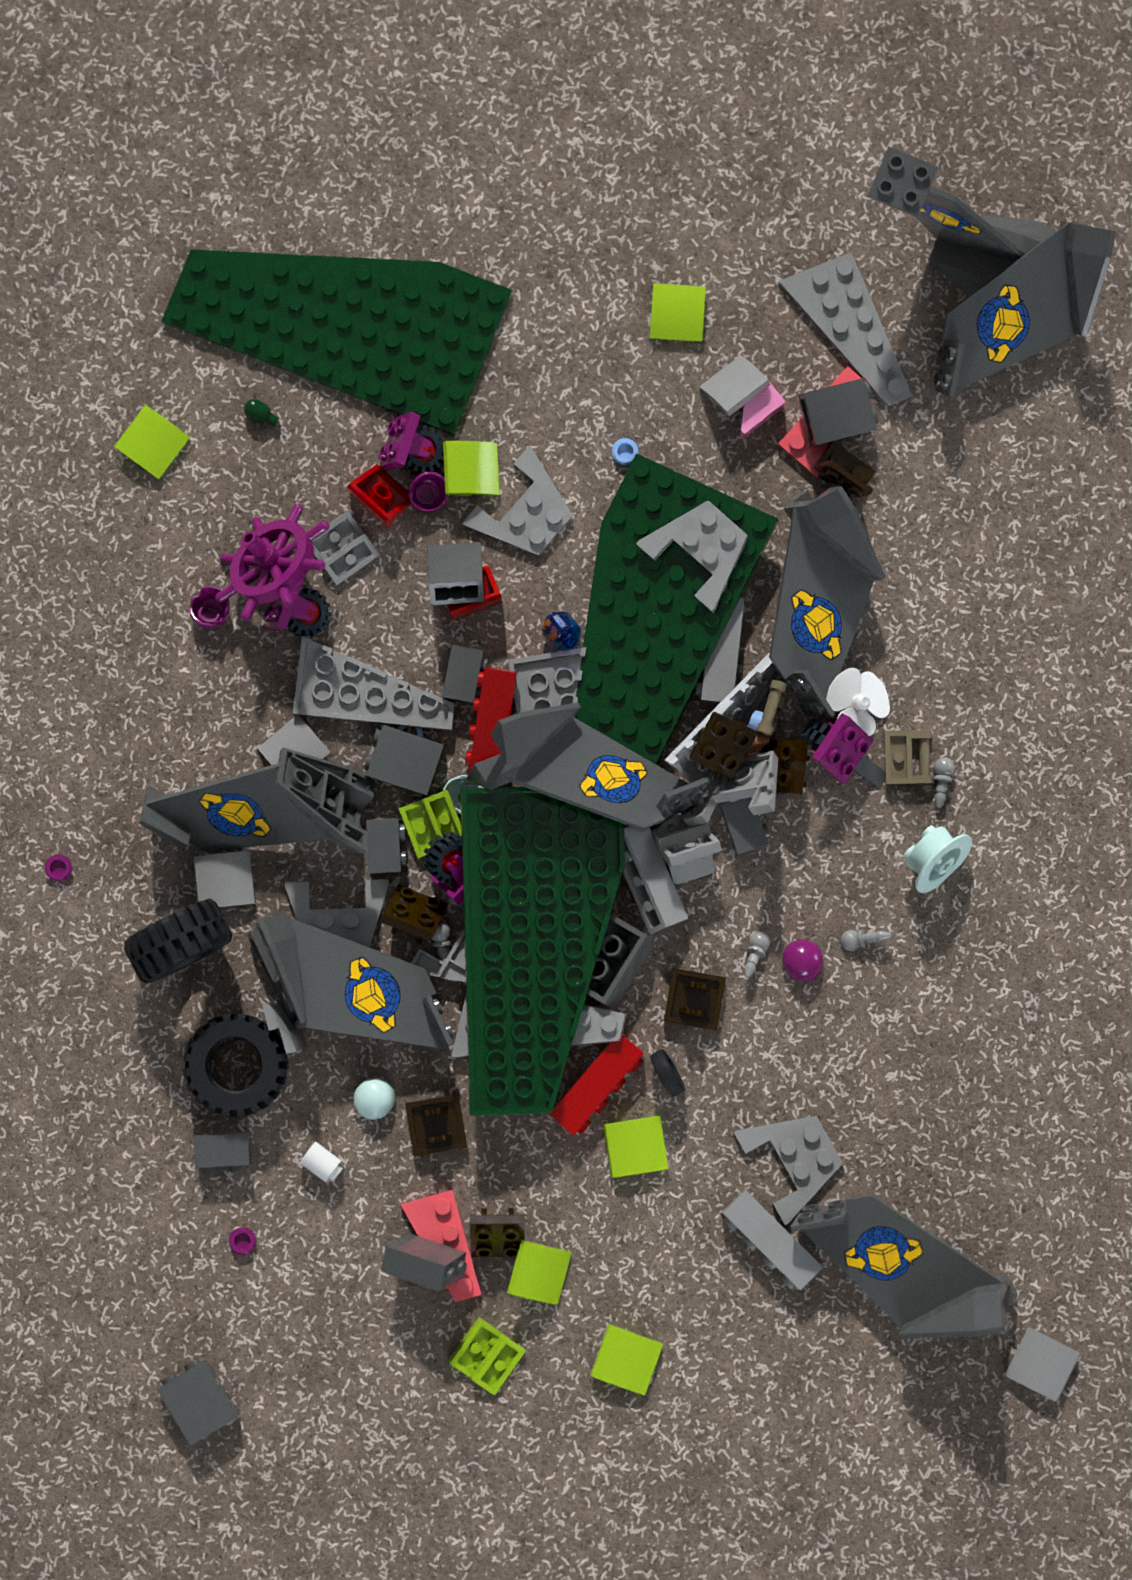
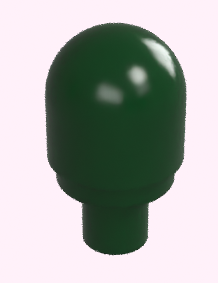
(259, 412)

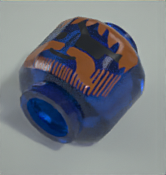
(561, 630)

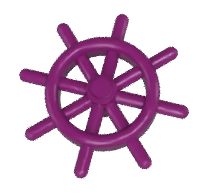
(272, 562)

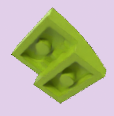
(677, 312)
(151, 441)
(471, 468)
(429, 818)
(635, 1146)
(539, 1272)
(626, 1359)
(496, 1363)

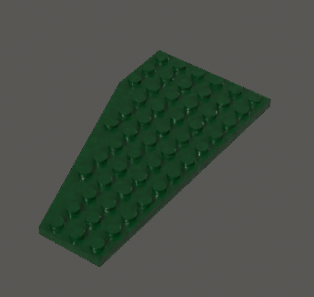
(363, 326)
(643, 623)
(533, 927)

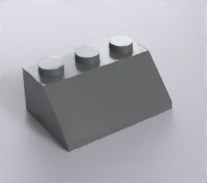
(618, 962)

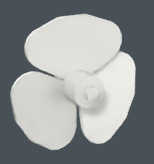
(856, 694)

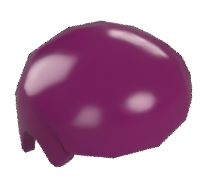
(420, 490)
(206, 599)
(803, 960)

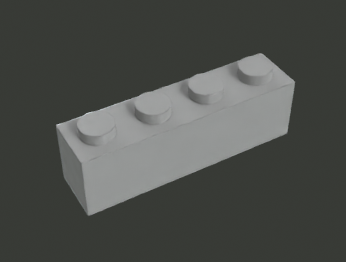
(721, 668)
(651, 881)
(772, 1240)

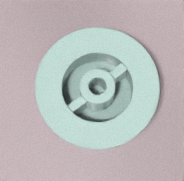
(936, 857)

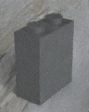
(838, 412)
(455, 573)
(404, 760)
(423, 1262)
(197, 1401)

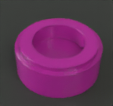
(58, 867)
(242, 1240)

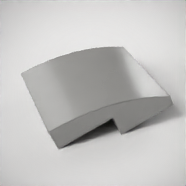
(735, 385)
(349, 557)
(293, 736)
(225, 878)
(277, 1018)
(1042, 1364)

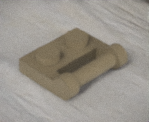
(775, 700)
(899, 757)

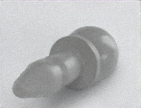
(944, 770)
(441, 940)
(852, 940)
(759, 943)

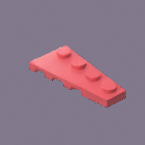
(796, 440)
(440, 1221)

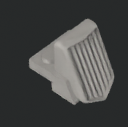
(686, 849)

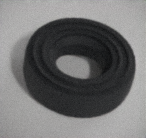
(667, 1072)

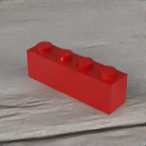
(494, 704)
(596, 1084)

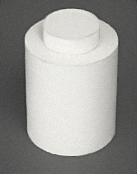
(322, 1162)

